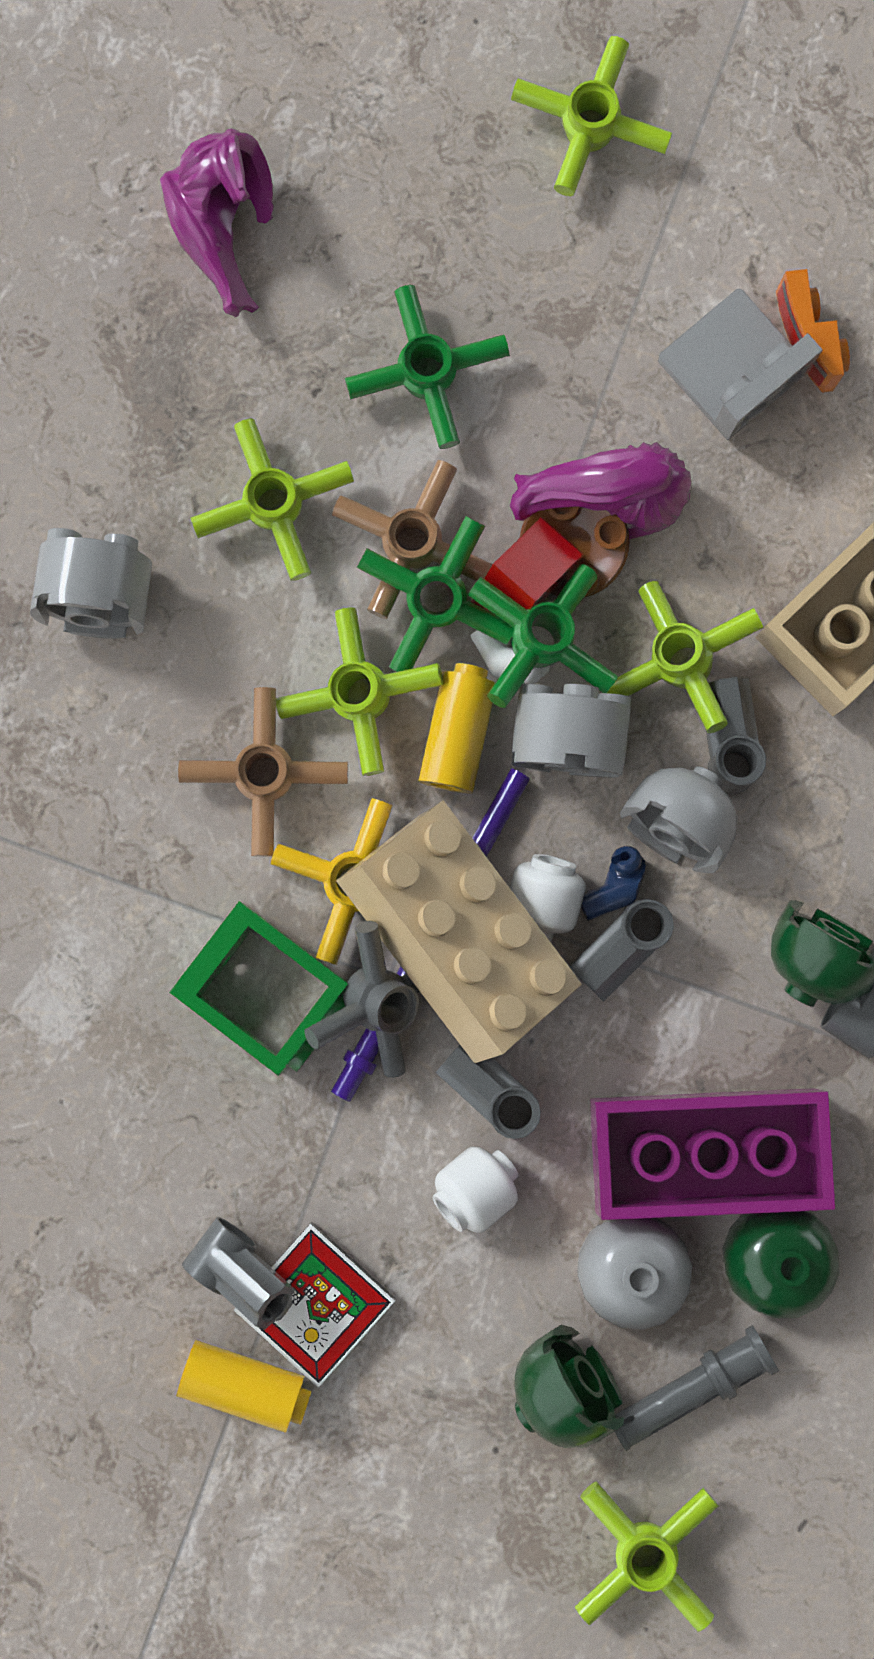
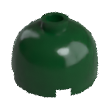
(821, 957)
(781, 1262)
(566, 1392)

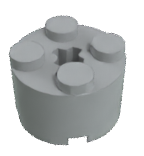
(91, 584)
(571, 730)

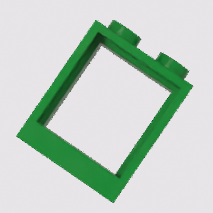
(217, 954)

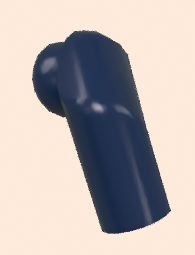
(620, 886)

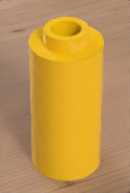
(457, 730)
(243, 1387)

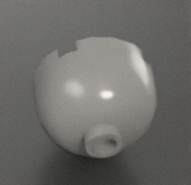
(684, 815)
(634, 1272)

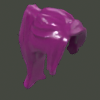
(204, 199)
(637, 484)

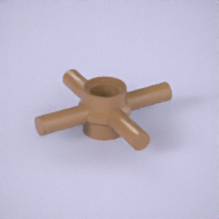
(417, 518)
(263, 747)

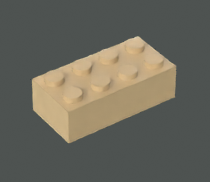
(829, 629)
(460, 933)

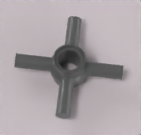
(374, 1000)

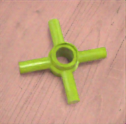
(595, 96)
(262, 480)
(693, 674)
(344, 677)
(653, 1578)

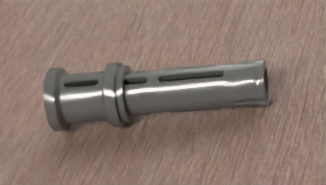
(717, 1376)

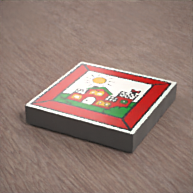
(330, 1308)

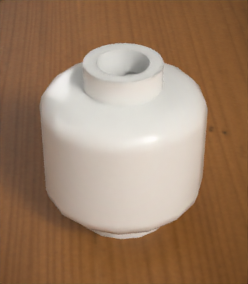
(549, 892)
(476, 1189)

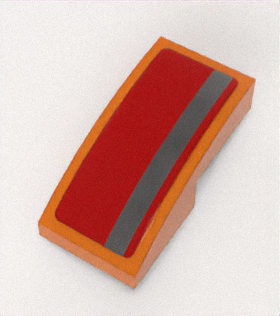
(799, 310)

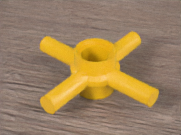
(330, 871)

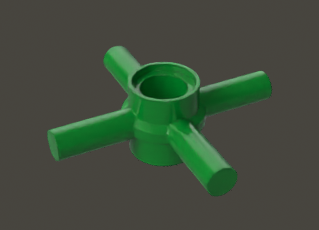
(421, 346)
(448, 573)
(528, 650)

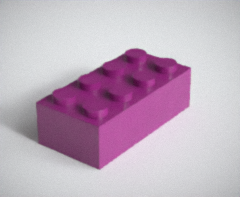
(712, 1154)

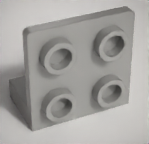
(736, 363)

